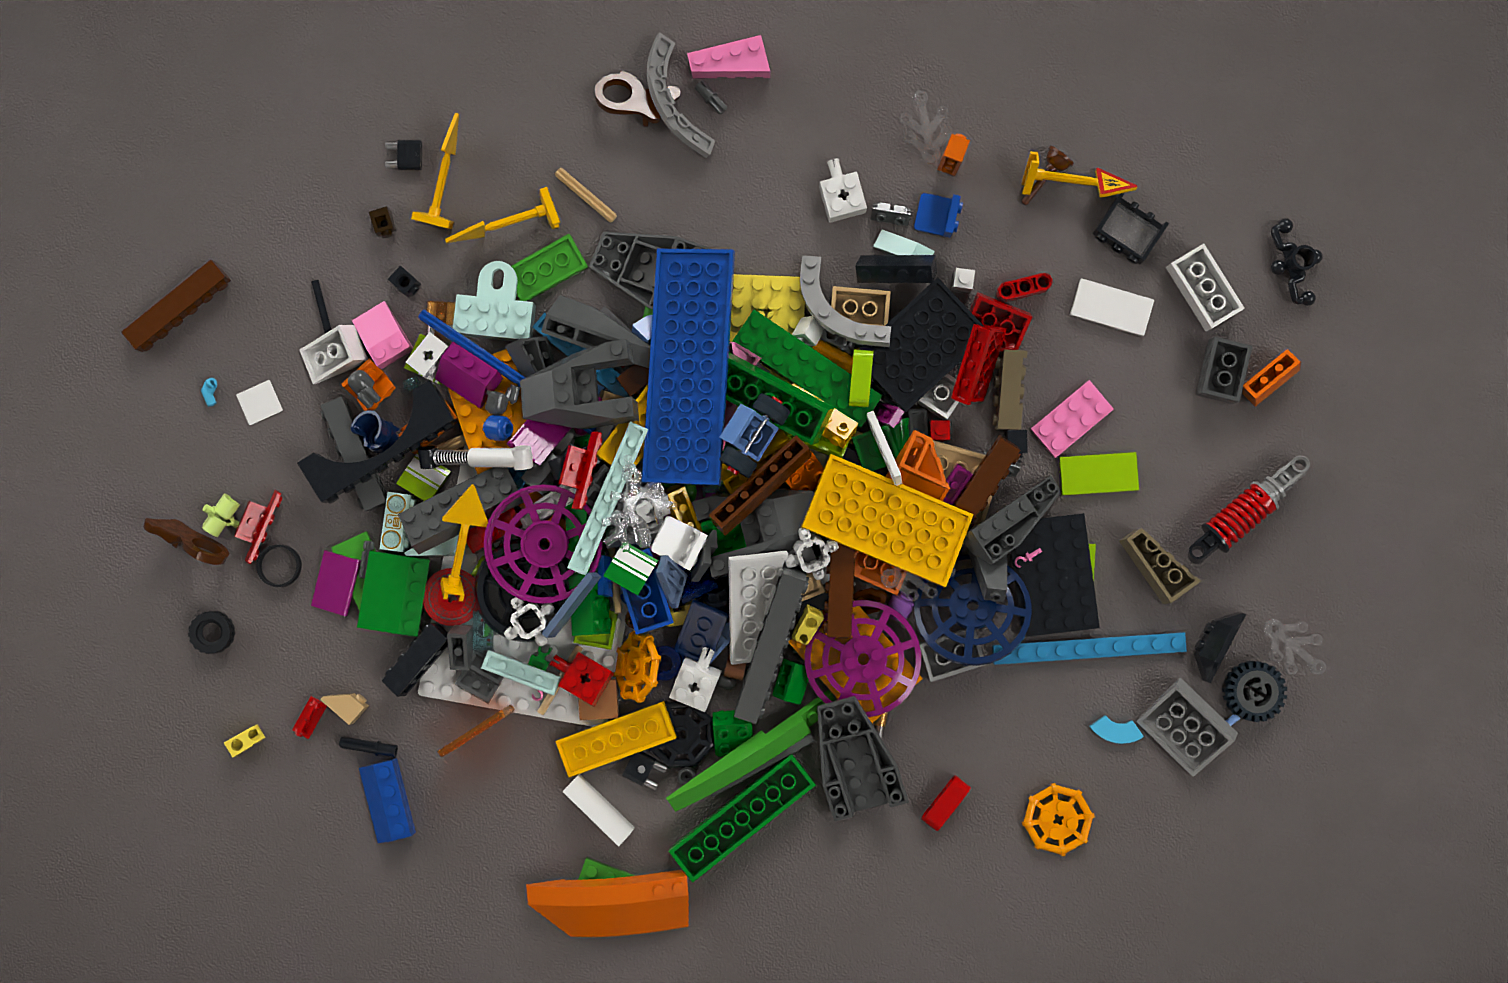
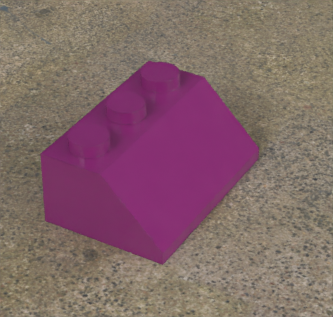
(467, 375)

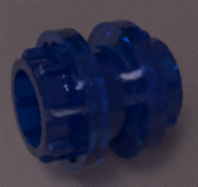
(675, 659)

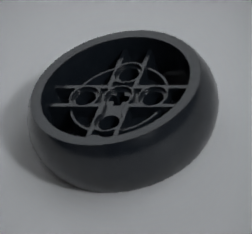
(484, 577)

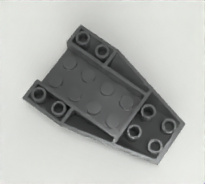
(631, 261)
(855, 761)

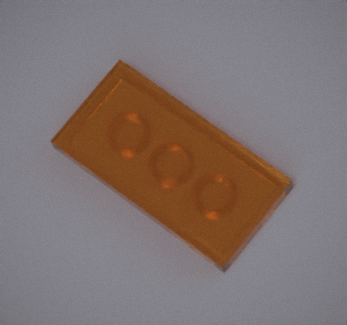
(476, 730)

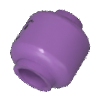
(901, 605)

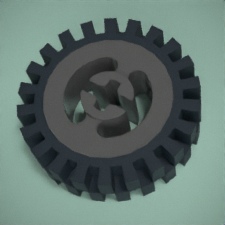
(1245, 706)

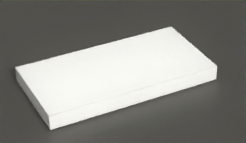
(1111, 307)

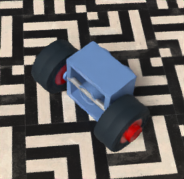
(751, 433)

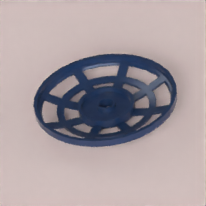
(973, 619)

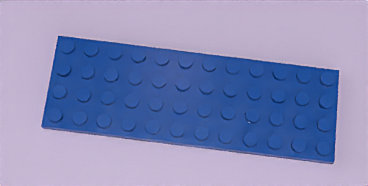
(688, 366)

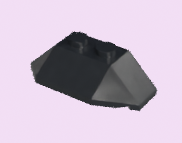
(1215, 643)

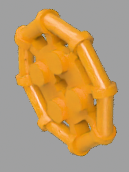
(642, 659)
(1055, 830)

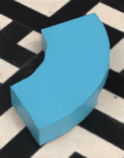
(1116, 732)

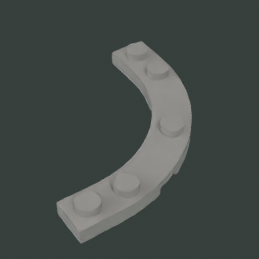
(664, 102)
(829, 318)

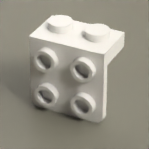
(679, 542)

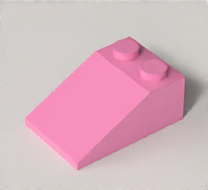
(382, 335)

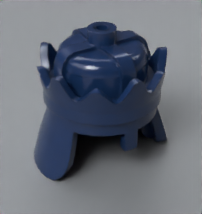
(376, 432)

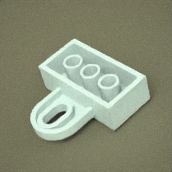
(494, 311)

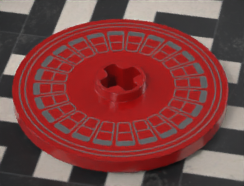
(448, 612)

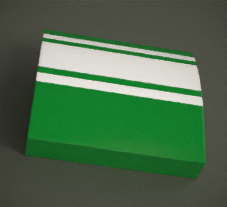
(631, 569)

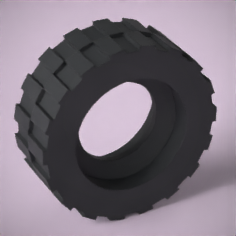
(196, 632)

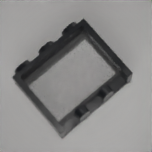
(1129, 230)

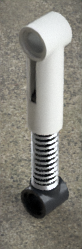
(517, 457)

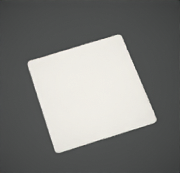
(259, 402)

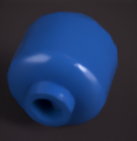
(498, 428)

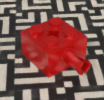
(574, 674)

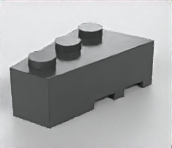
(530, 354)

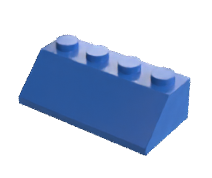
(650, 607)
(387, 801)

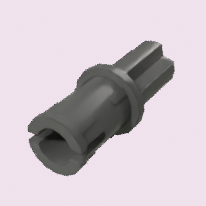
(711, 97)

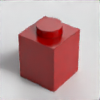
(939, 430)

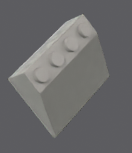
(1187, 727)

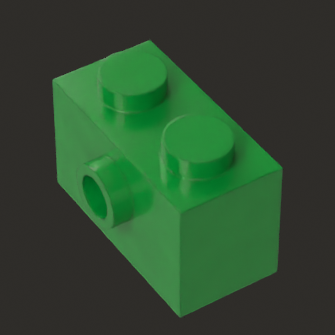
(793, 688)

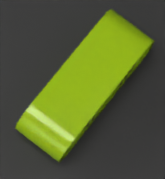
(861, 378)

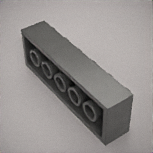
(424, 521)

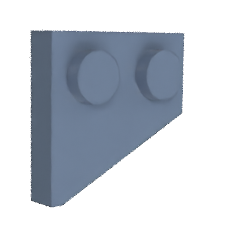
(671, 579)

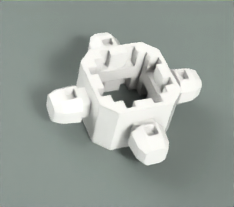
(815, 566)
(518, 604)

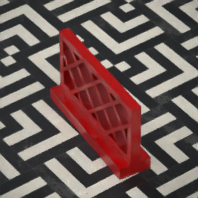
(972, 365)

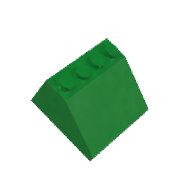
(393, 593)

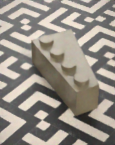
(1009, 390)
(1158, 567)

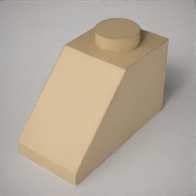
(346, 706)

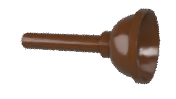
(1056, 161)

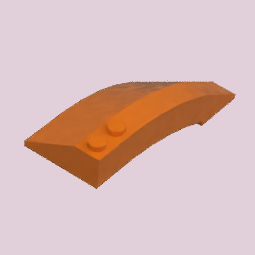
(920, 471)
(614, 904)

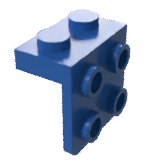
(938, 214)

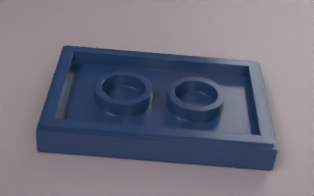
(700, 630)

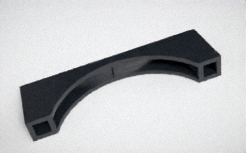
(428, 418)

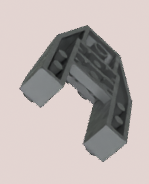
(569, 390)
(766, 529)

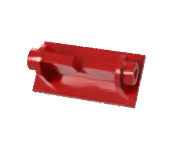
(309, 717)

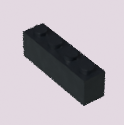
(896, 269)
(416, 660)

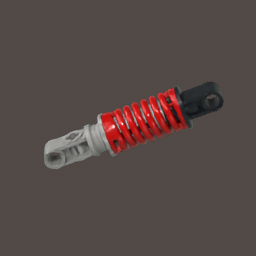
(1247, 510)

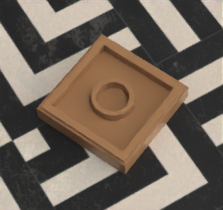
(606, 706)

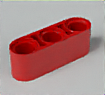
(1032, 283)
(946, 803)

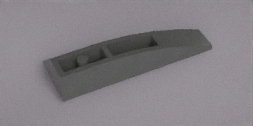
(590, 327)
(1012, 523)

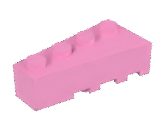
(731, 60)

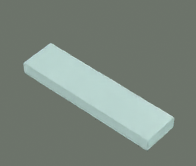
(521, 672)

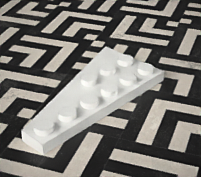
(750, 597)

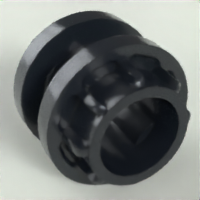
(718, 597)

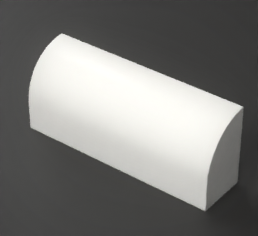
(598, 809)

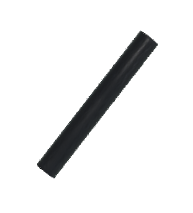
(321, 306)

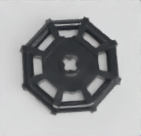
(692, 739)

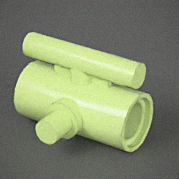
(220, 515)

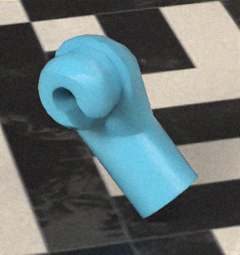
(208, 390)

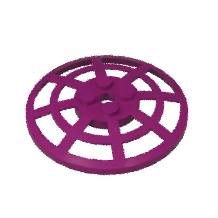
(531, 543)
(877, 659)

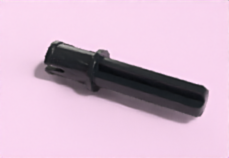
(368, 746)

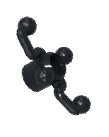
(1297, 272)

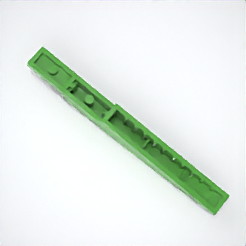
(748, 756)

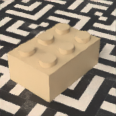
(862, 305)

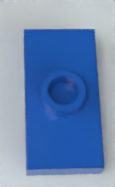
(605, 586)

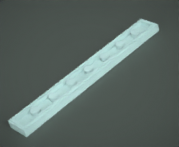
(604, 505)

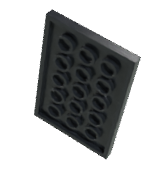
(924, 344)
(1058, 577)

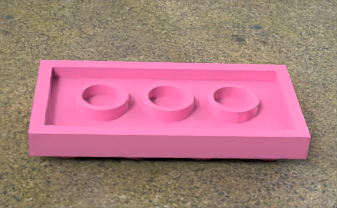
(1071, 419)

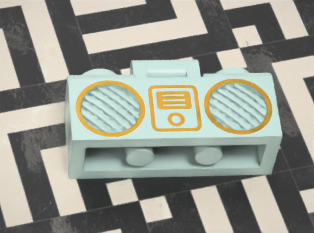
(393, 534)

